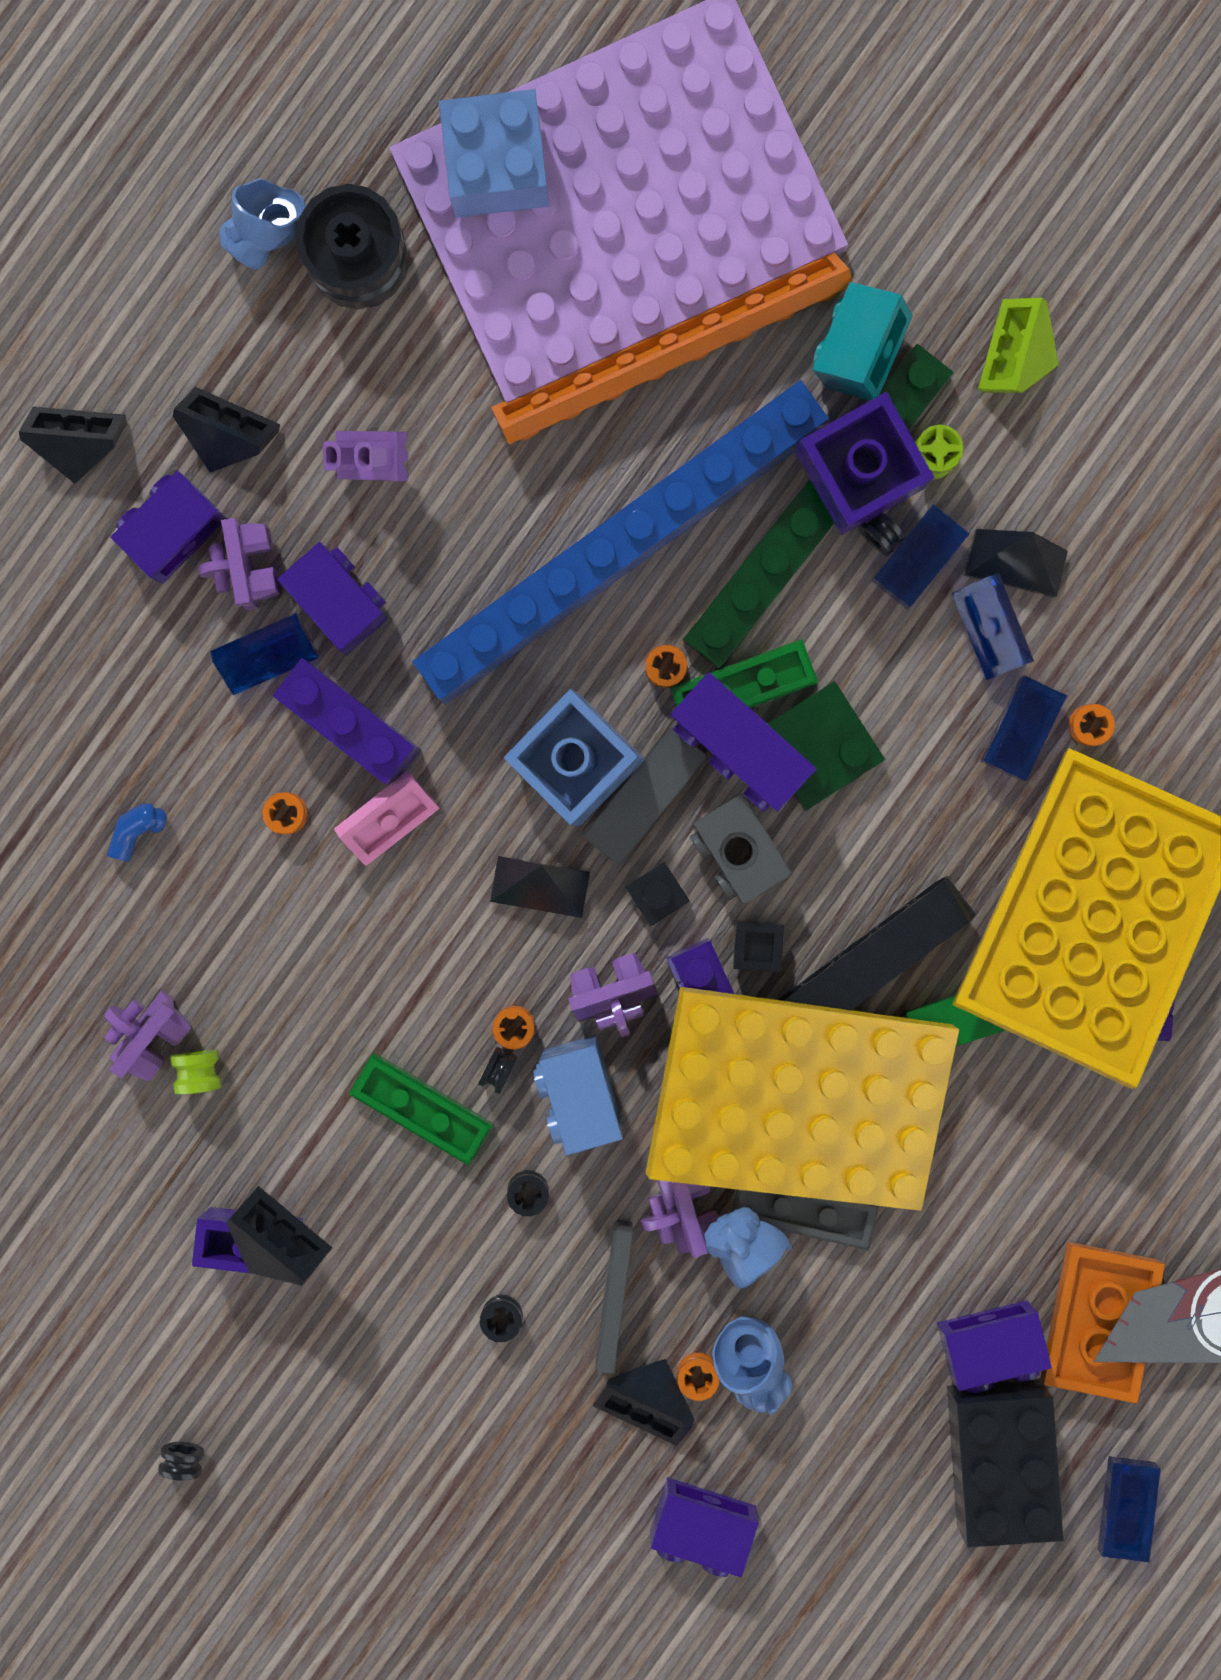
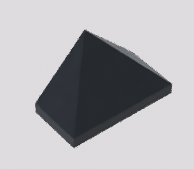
(222, 430)
(71, 438)
(1020, 558)
(540, 886)
(275, 1240)
(648, 1401)

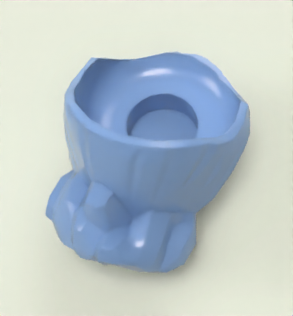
(261, 221)
(745, 1245)
(752, 1364)

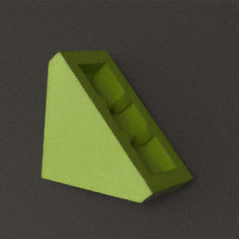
(1020, 347)

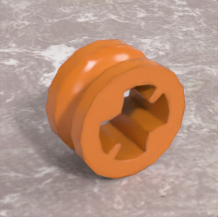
(653, 673)
(1095, 711)
(280, 826)
(516, 1041)
(688, 1386)

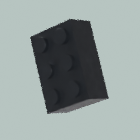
(1005, 1464)

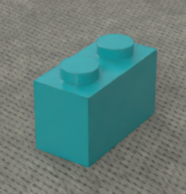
(862, 341)

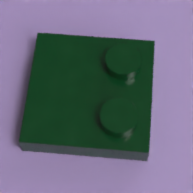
(831, 739)

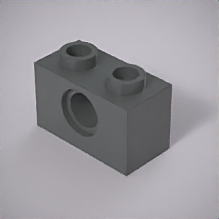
(764, 865)

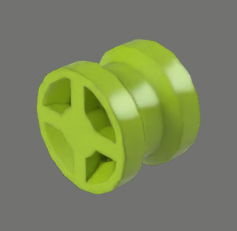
(943, 445)
(195, 1071)

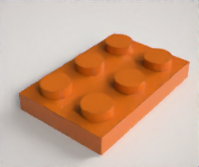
(1088, 1303)

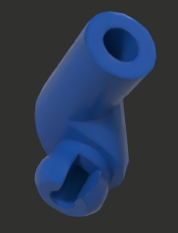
(133, 824)

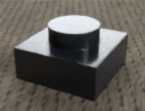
(657, 894)
(758, 946)

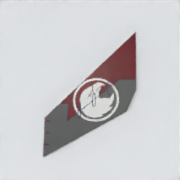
(1169, 1324)

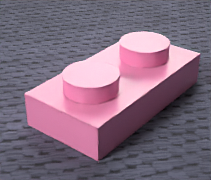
(386, 818)

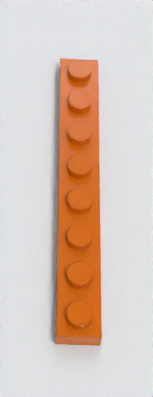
(672, 347)

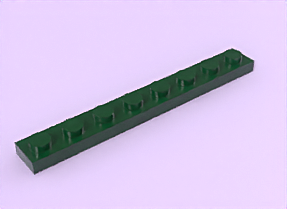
(799, 529)

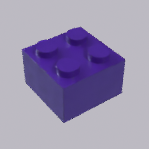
(864, 463)

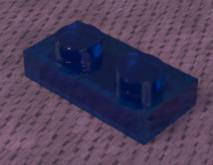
(920, 557)
(992, 626)
(263, 654)
(1023, 728)
(1129, 1509)

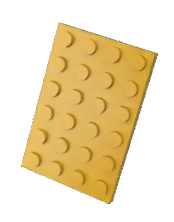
(1098, 919)
(800, 1100)

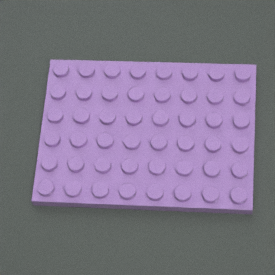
(663, 195)

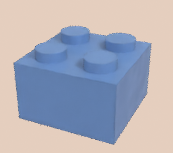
(494, 153)
(574, 758)
(580, 1095)

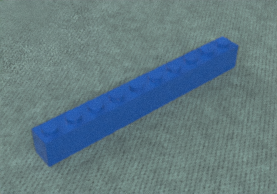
(621, 543)

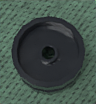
(325, 242)

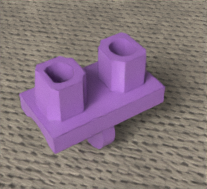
(367, 455)
(240, 543)
(593, 1000)
(133, 1051)
(676, 1217)

